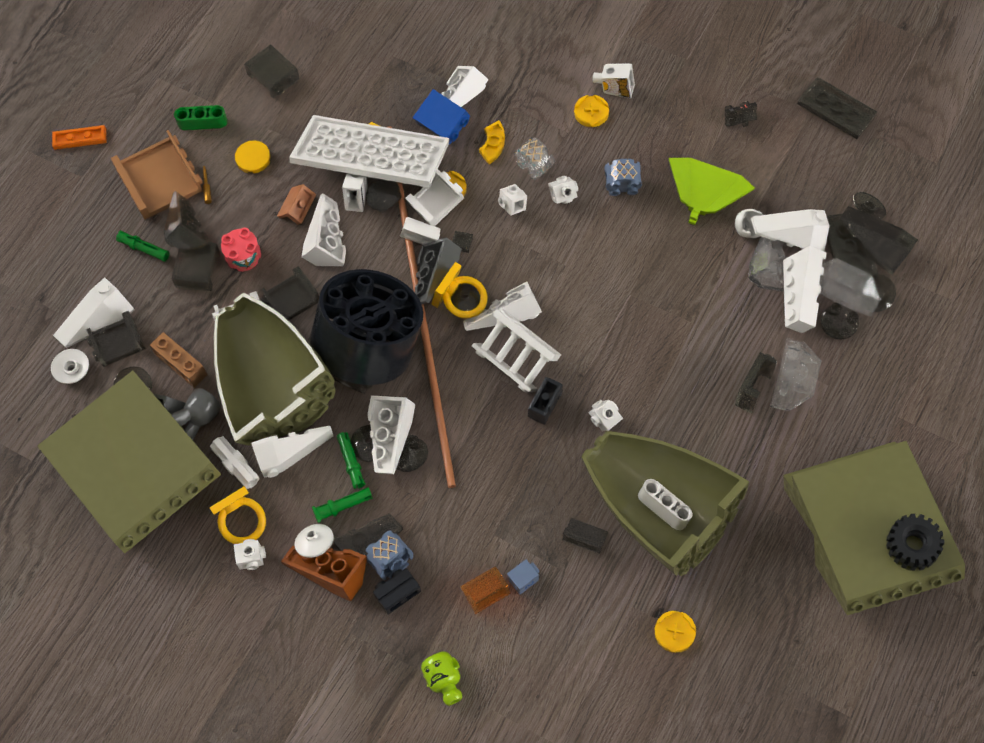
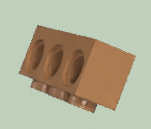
(178, 360)

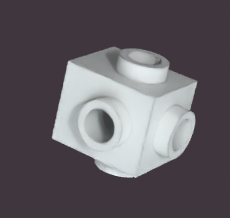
(563, 190)
(512, 199)
(605, 414)
(249, 554)

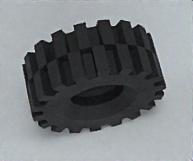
(925, 532)

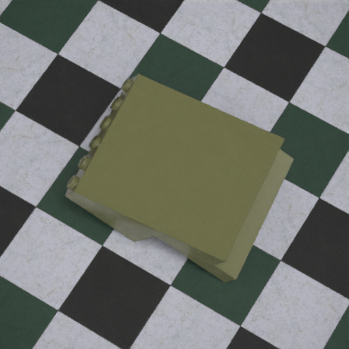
(128, 461)
(850, 514)

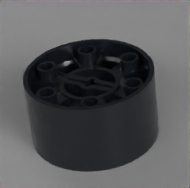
(366, 313)

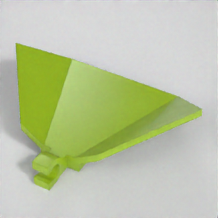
(706, 187)

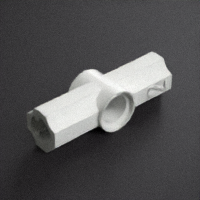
(234, 462)

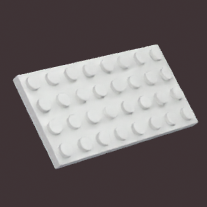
(370, 151)

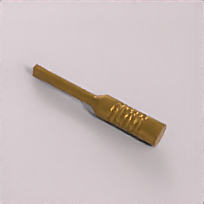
(206, 188)

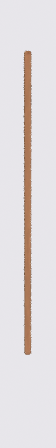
(428, 354)

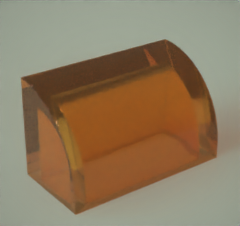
(485, 590)

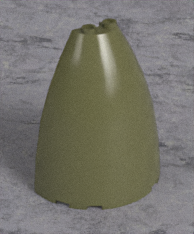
(267, 373)
(622, 465)

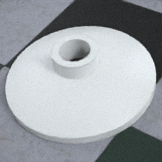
(64, 361)
(314, 540)

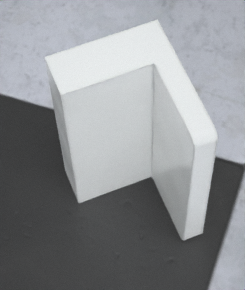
(419, 231)

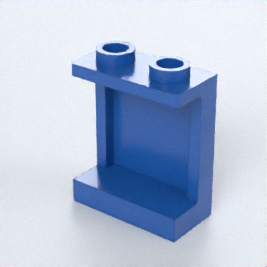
(441, 116)

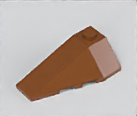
(334, 570)

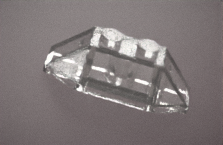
(849, 286)
(795, 376)

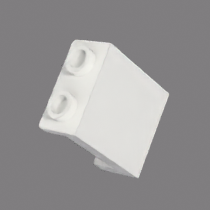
(437, 200)

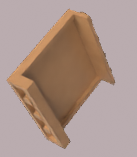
(156, 174)

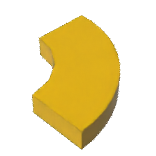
(495, 142)

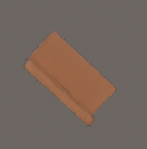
(297, 203)

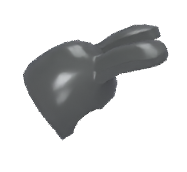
(198, 410)

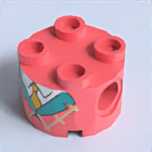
(240, 249)

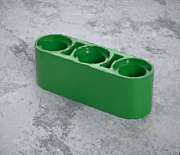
(200, 117)

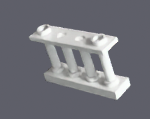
(532, 342)

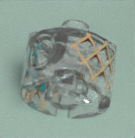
(534, 158)

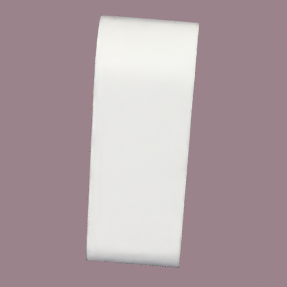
(668, 513)

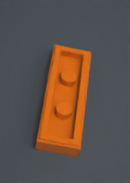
(79, 137)

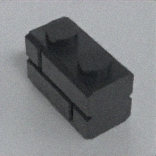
(545, 400)
(396, 590)

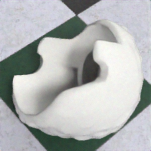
(744, 224)

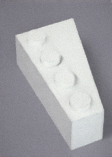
(802, 288)

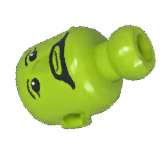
(442, 676)

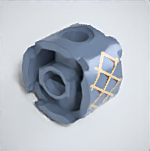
(623, 177)
(388, 555)

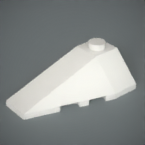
(465, 84)
(795, 228)
(323, 238)
(518, 303)
(97, 310)
(390, 425)
(279, 454)

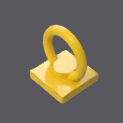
(449, 286)
(232, 503)

